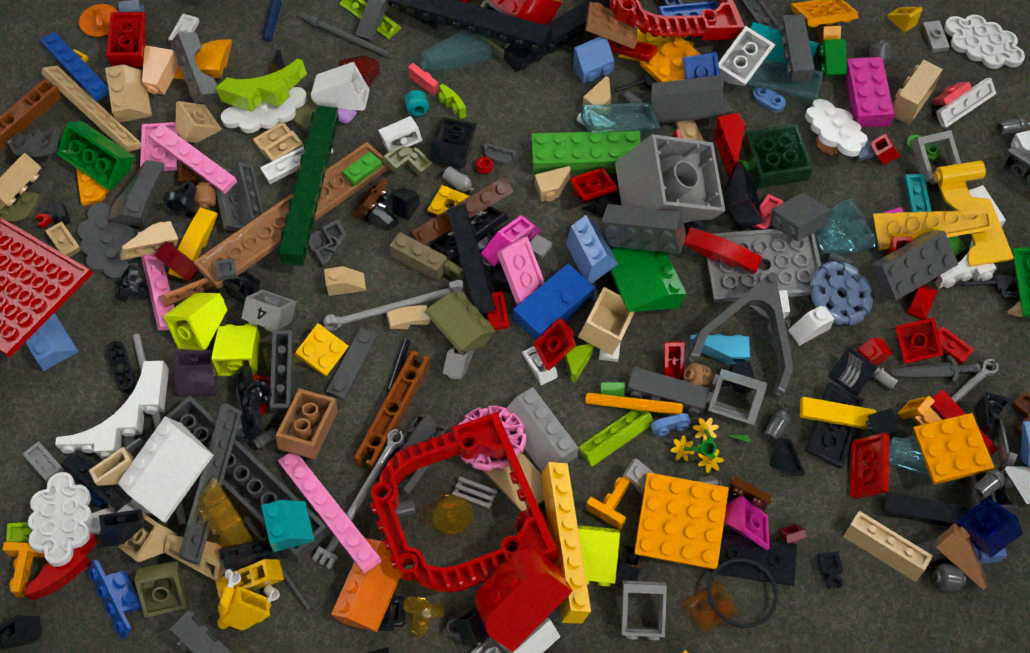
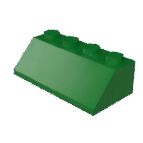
(94, 154)

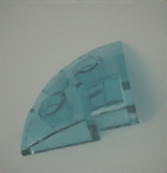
(846, 230)

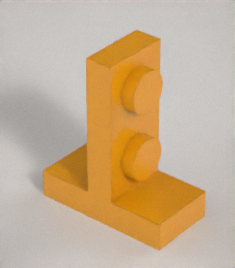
(919, 411)
(606, 510)
(21, 565)

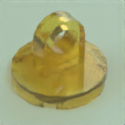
(452, 515)
(422, 613)

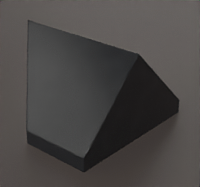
(600, 206)
(242, 286)
(989, 409)

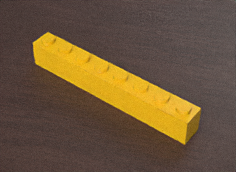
(565, 534)

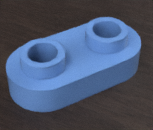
(768, 99)
(677, 422)

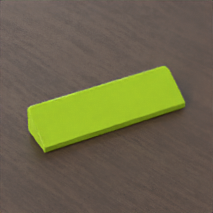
(388, 27)
(615, 436)

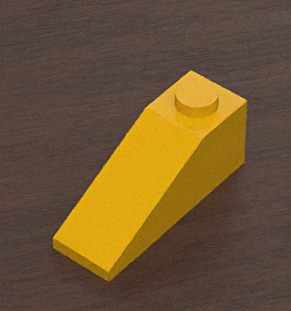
(255, 576)

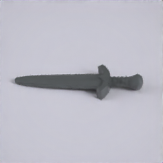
(948, 369)
(1005, 457)

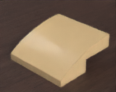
(277, 141)

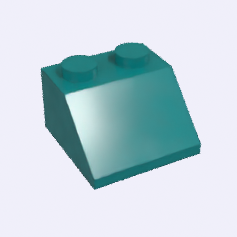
(287, 524)

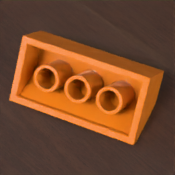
(368, 594)

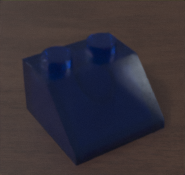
(990, 526)

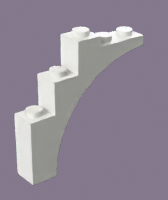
(963, 271)
(106, 437)

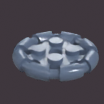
(849, 288)

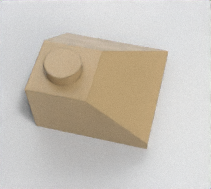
(195, 122)
(148, 540)

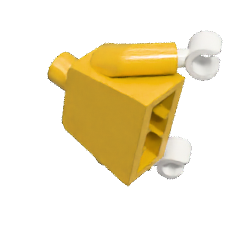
(242, 607)

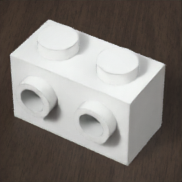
(400, 133)

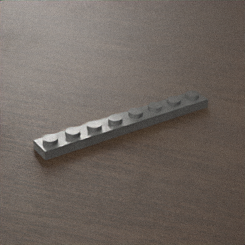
(220, 446)

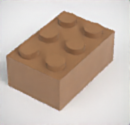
(306, 423)

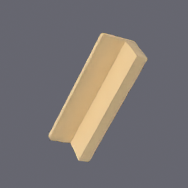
(888, 546)

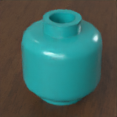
(416, 103)

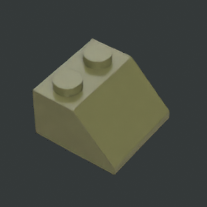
(161, 588)

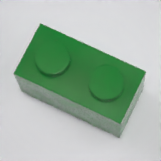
(833, 58)

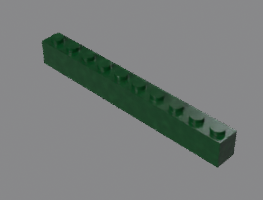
(309, 186)

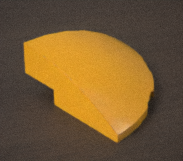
(211, 58)

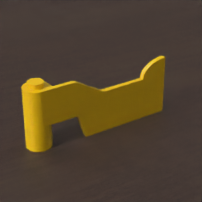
(991, 244)

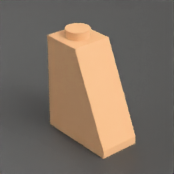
(158, 69)

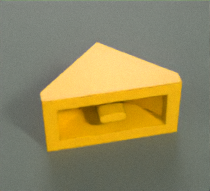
(905, 17)

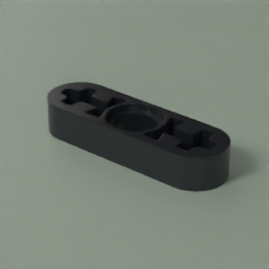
(116, 361)

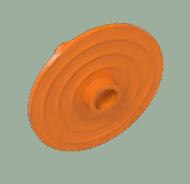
(96, 20)

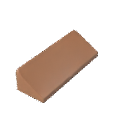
(185, 291)

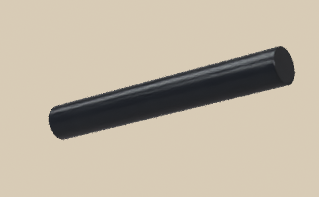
(399, 363)

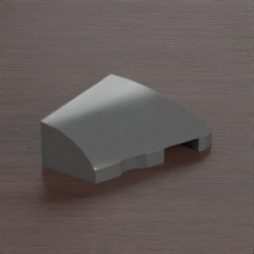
(326, 241)

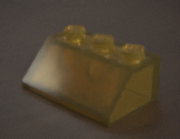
(223, 516)

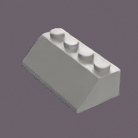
(545, 435)

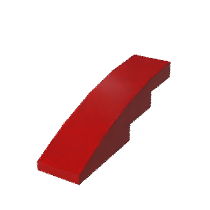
(722, 249)

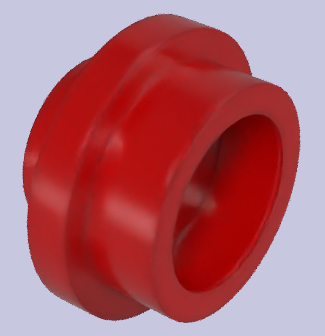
(484, 165)

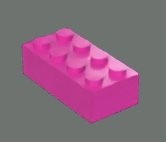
(869, 92)

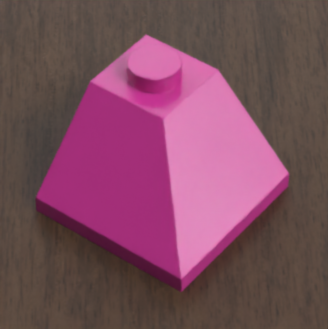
(748, 521)

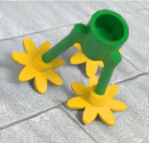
(706, 447)

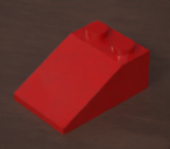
(127, 39)
(728, 139)

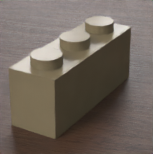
(418, 256)

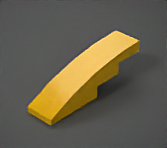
(196, 235)

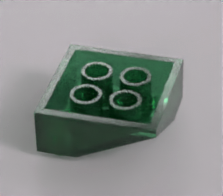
(777, 156)

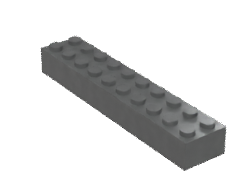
(245, 476)

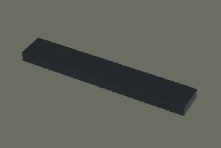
(471, 259)

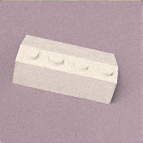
(165, 468)

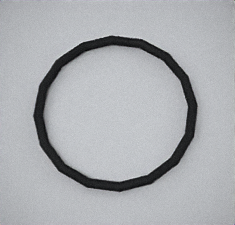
(750, 625)

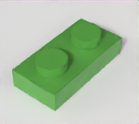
(362, 168)

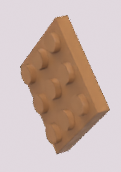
(603, 23)

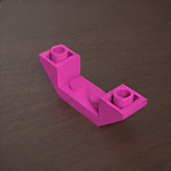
(512, 232)

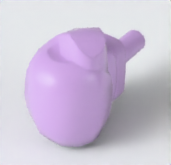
(345, 115)

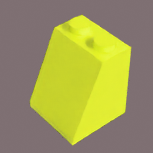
(196, 320)
(235, 348)
(599, 553)

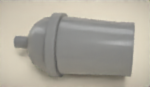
(457, 180)

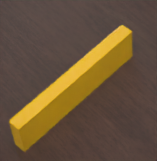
(834, 412)

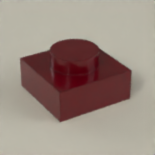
(792, 533)

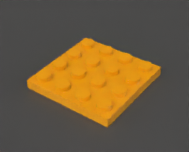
(681, 521)

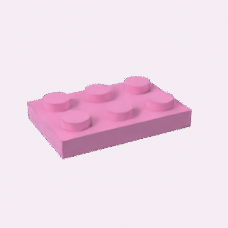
(154, 152)
(521, 269)

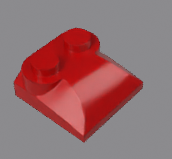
(592, 184)
(919, 340)
(555, 343)

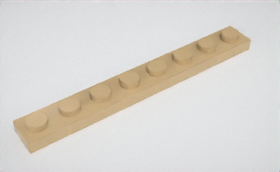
(91, 108)

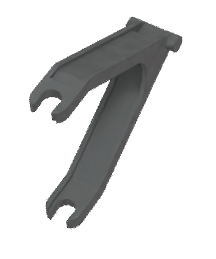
(767, 297)

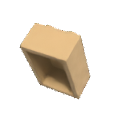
(916, 91)
(606, 322)

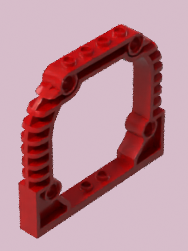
(719, 24)
(487, 438)

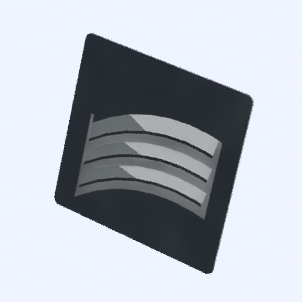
(852, 371)

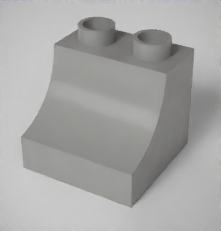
(672, 177)

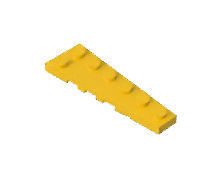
(919, 223)

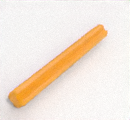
(634, 403)

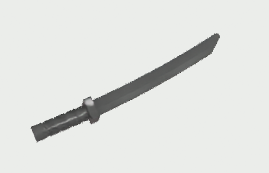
(258, 537)

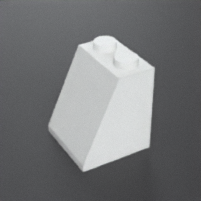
(341, 88)

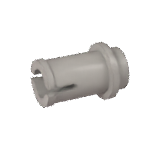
(885, 378)

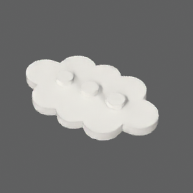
(984, 41)
(265, 114)
(836, 127)
(60, 519)

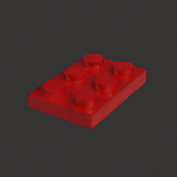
(869, 466)

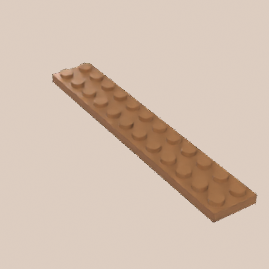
(264, 232)

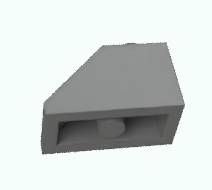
(457, 363)

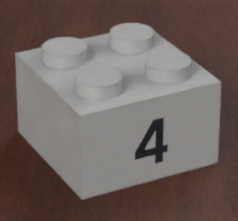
(268, 310)

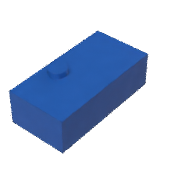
(557, 298)

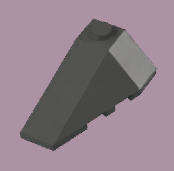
(137, 198)

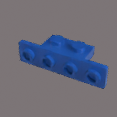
(117, 596)

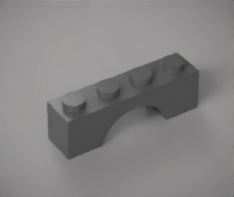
(200, 85)

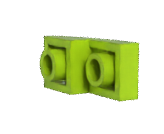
(452, 100)

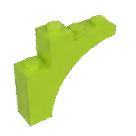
(270, 88)

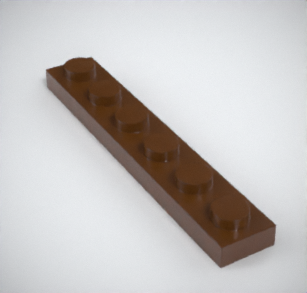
(474, 204)

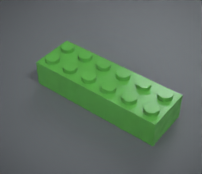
(581, 150)

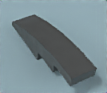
(372, 18)

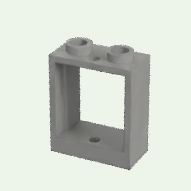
(921, 157)
(734, 412)
(644, 587)

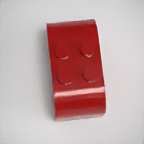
(533, 10)
(520, 597)

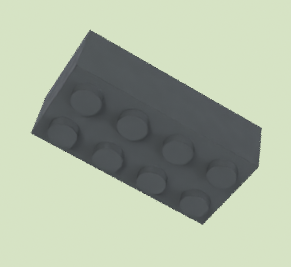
(644, 228)
(914, 264)

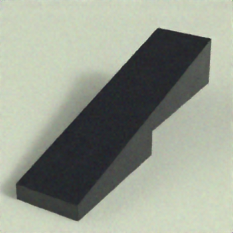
(923, 509)

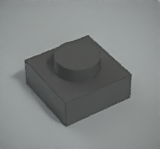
(225, 269)

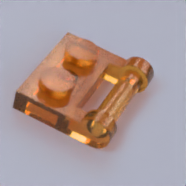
(706, 617)

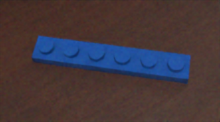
(75, 66)

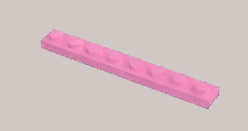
(330, 512)

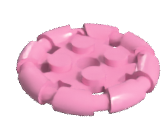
(512, 423)

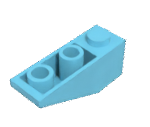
(726, 348)

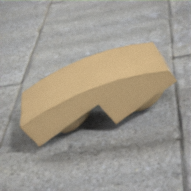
(403, 317)

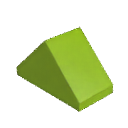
(577, 360)

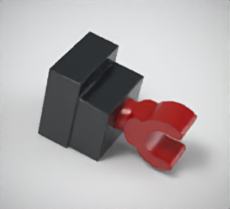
(57, 214)

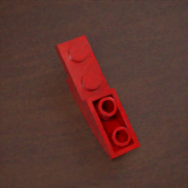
(54, 578)

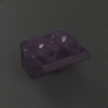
(195, 373)

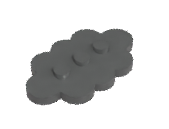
(104, 241)

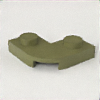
(404, 155)
(23, 209)

